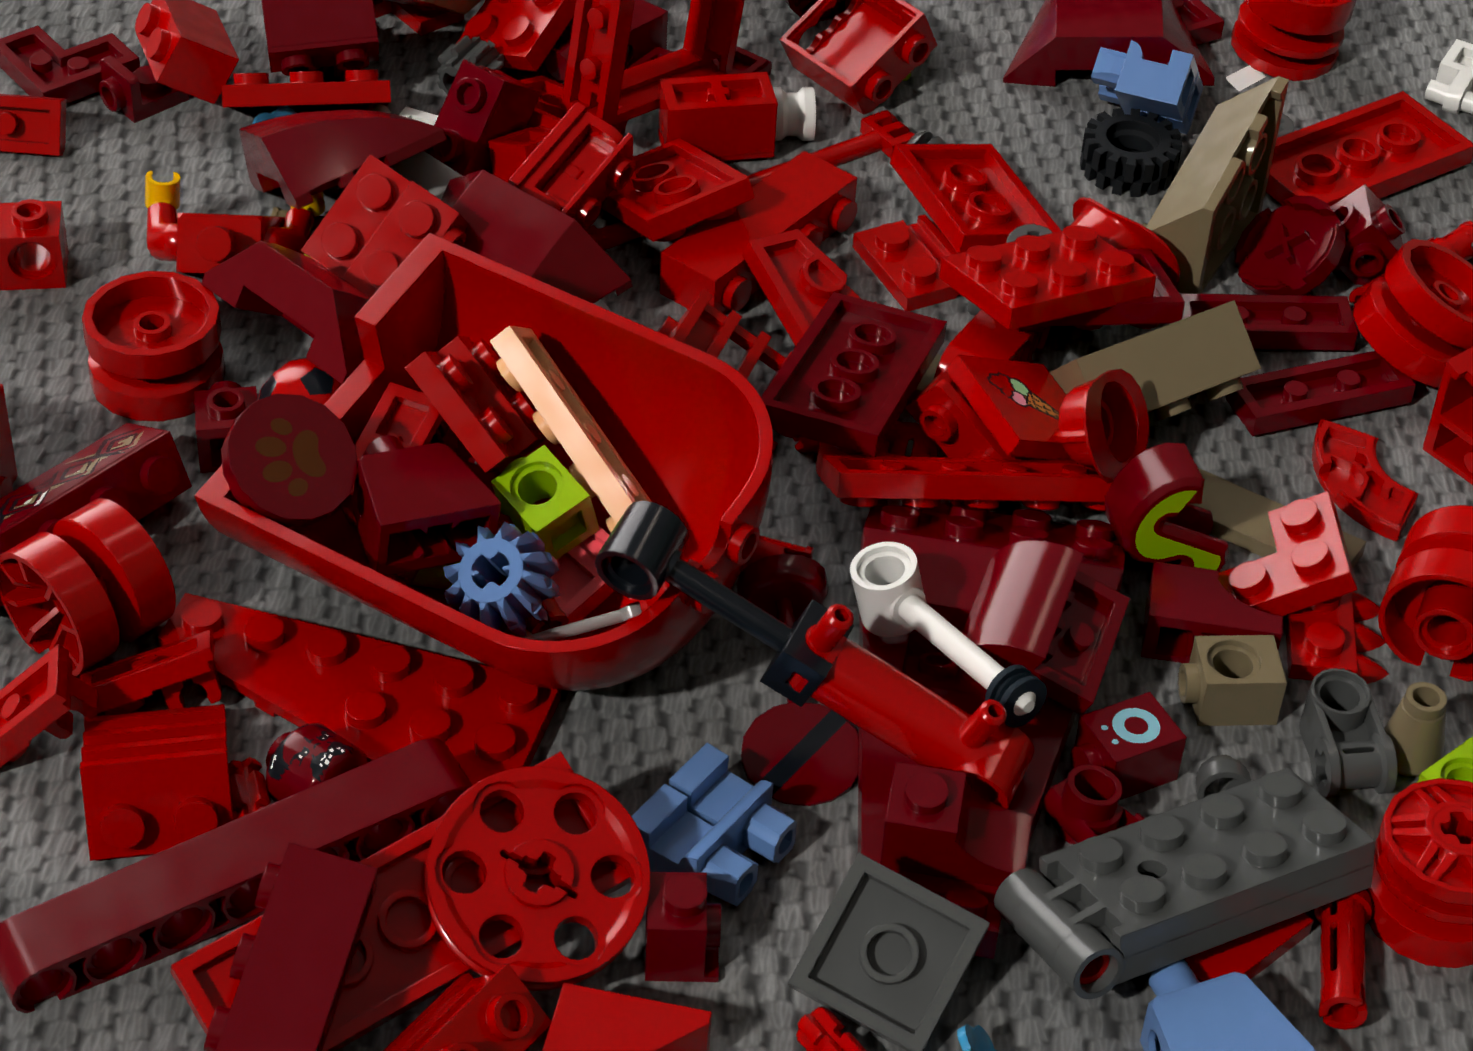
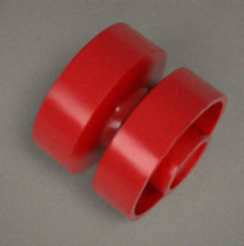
(87, 584)
(1432, 592)

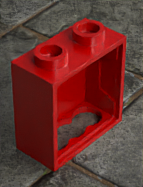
(862, 50)

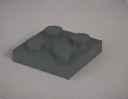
(889, 954)

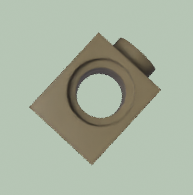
(1233, 680)

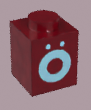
(1132, 742)

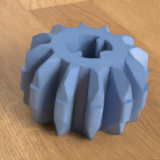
(508, 555)

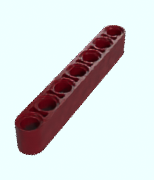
(215, 877)

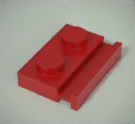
(907, 261)

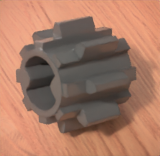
(472, 50)

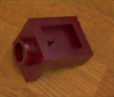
(135, 92)

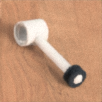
(894, 604)

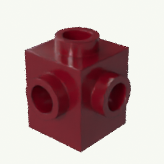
(1370, 233)

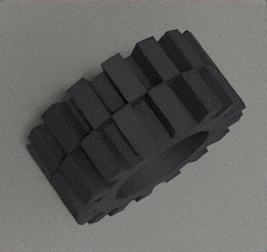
(1130, 152)

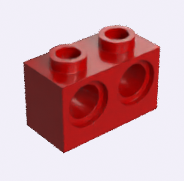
(33, 245)

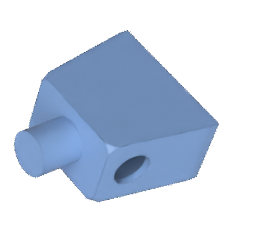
(1214, 1015)

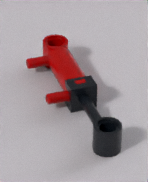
(824, 664)

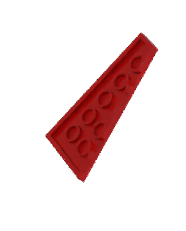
(370, 688)

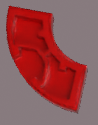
(1357, 483)

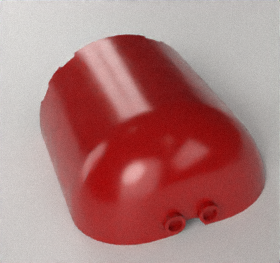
(671, 412)

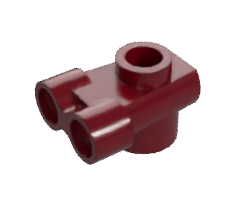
(1087, 804)

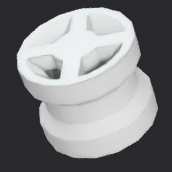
(796, 114)

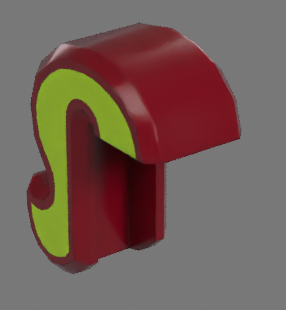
(1153, 514)

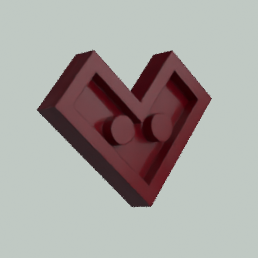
(50, 71)

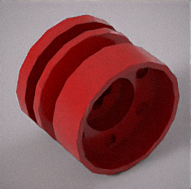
(1291, 36)
(1426, 874)

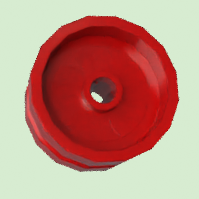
(1419, 310)
(152, 344)

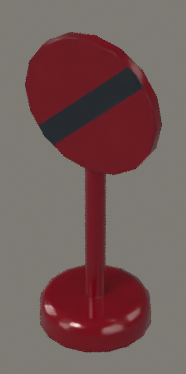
(799, 749)

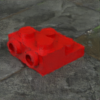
(379, 226)
(477, 403)

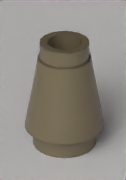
(1418, 728)

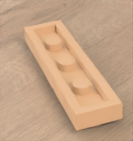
(567, 421)

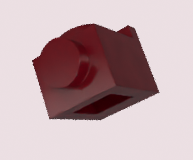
(214, 416)
(681, 929)

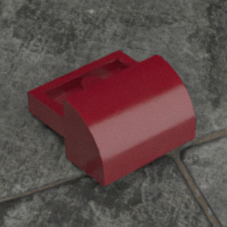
(1048, 618)

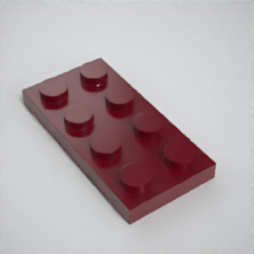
(852, 374)

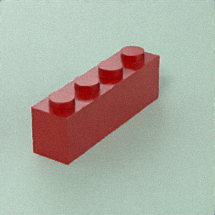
(798, 195)

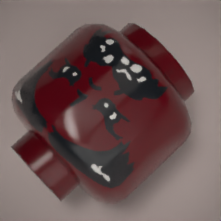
(308, 758)

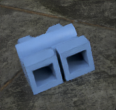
(1149, 85)
(708, 823)

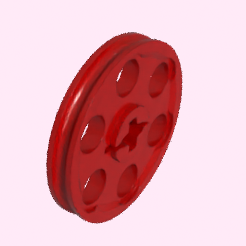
(536, 840)

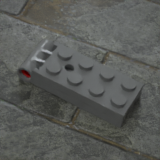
(1186, 881)

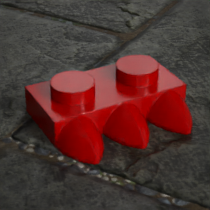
(1329, 638)

